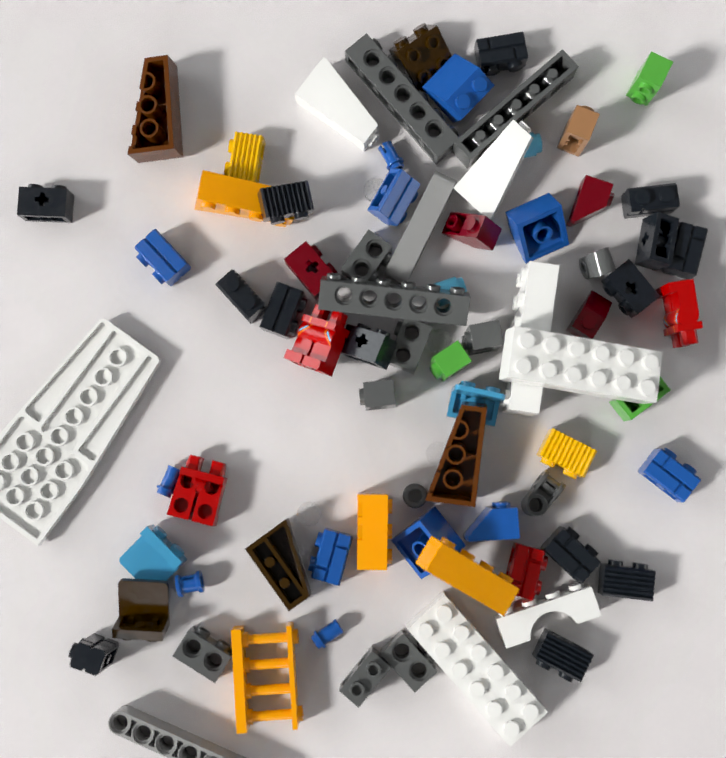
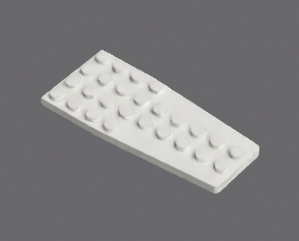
(69, 427)

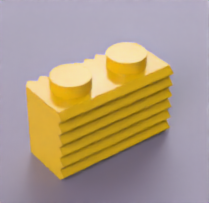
(246, 156)
(566, 453)

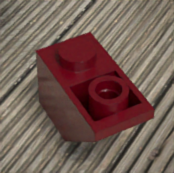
(472, 230)

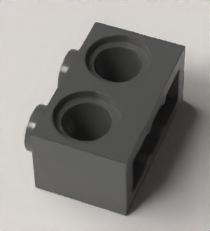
(362, 257)
(483, 337)
(412, 346)
(378, 395)
(200, 660)
(403, 663)
(364, 676)

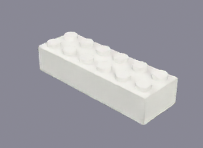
(534, 311)
(580, 365)
(476, 669)

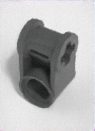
(597, 264)
(545, 490)

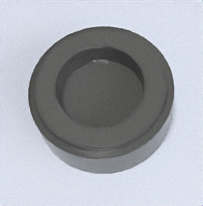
(414, 495)

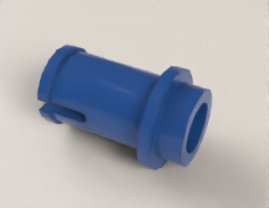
(391, 156)
(168, 482)
(327, 634)

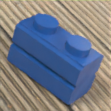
(394, 197)
(162, 257)
(670, 475)
(331, 556)

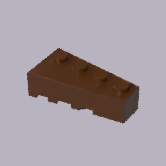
(158, 117)
(460, 463)

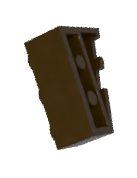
(281, 564)

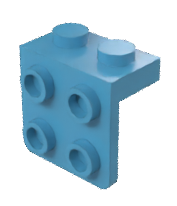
(467, 392)
(153, 556)

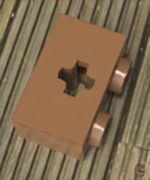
(578, 130)

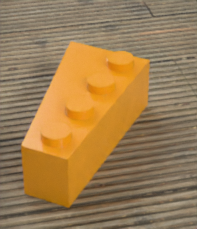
(231, 197)
(467, 575)

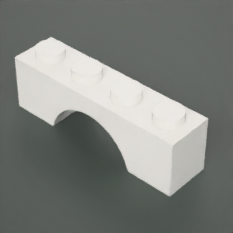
(517, 623)

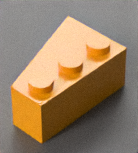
(373, 531)

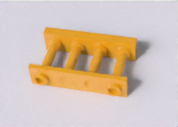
(245, 690)

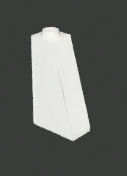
(335, 104)
(494, 171)

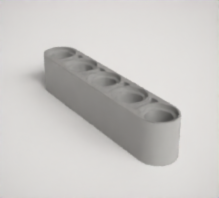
(420, 227)

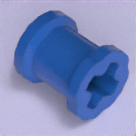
(189, 583)

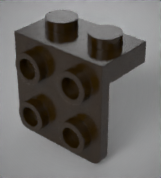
(421, 53)
(142, 610)

